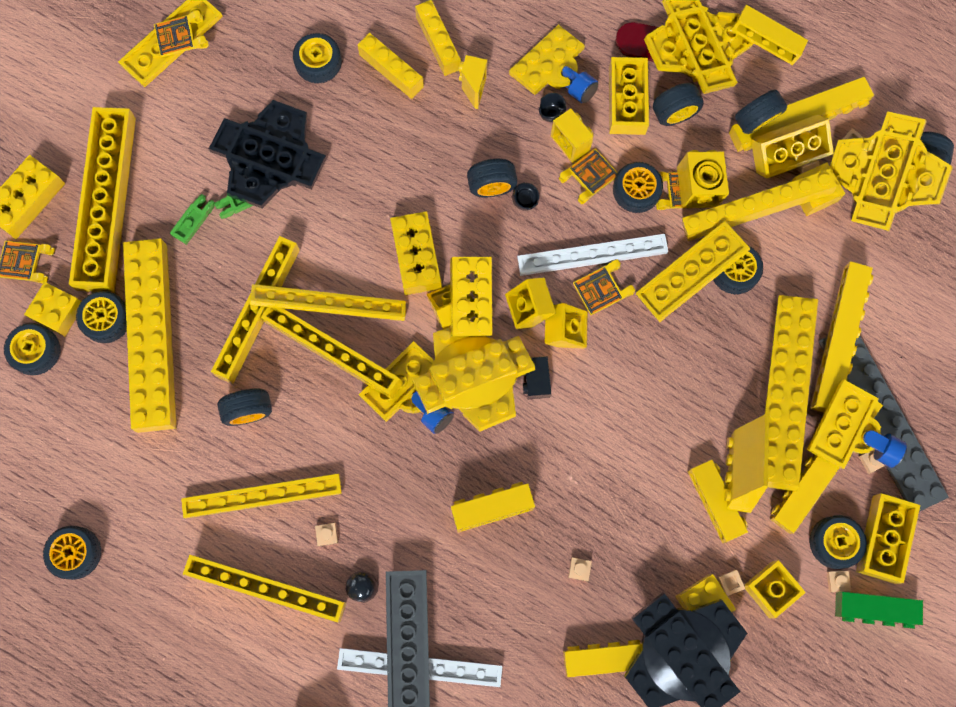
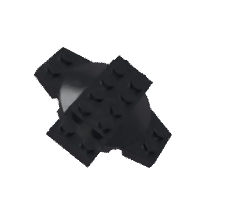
(267, 154)
(685, 653)

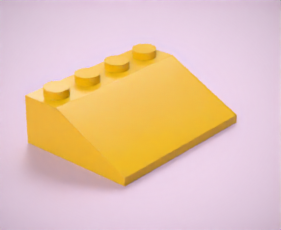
(747, 465)

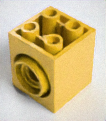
(702, 179)

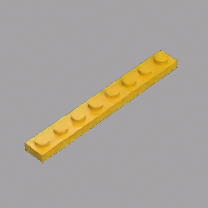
(327, 302)
(261, 496)

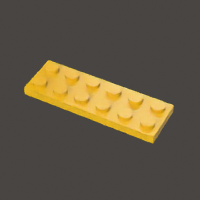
(144, 59)
(692, 271)

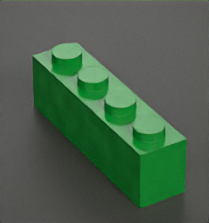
(879, 608)

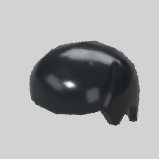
(551, 106)
(525, 196)
(361, 587)

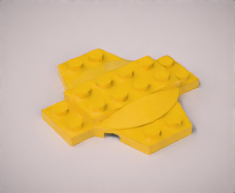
(697, 44)
(890, 171)
(474, 377)

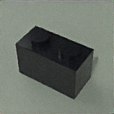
(538, 381)

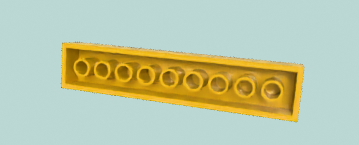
(102, 200)
(149, 336)
(789, 388)

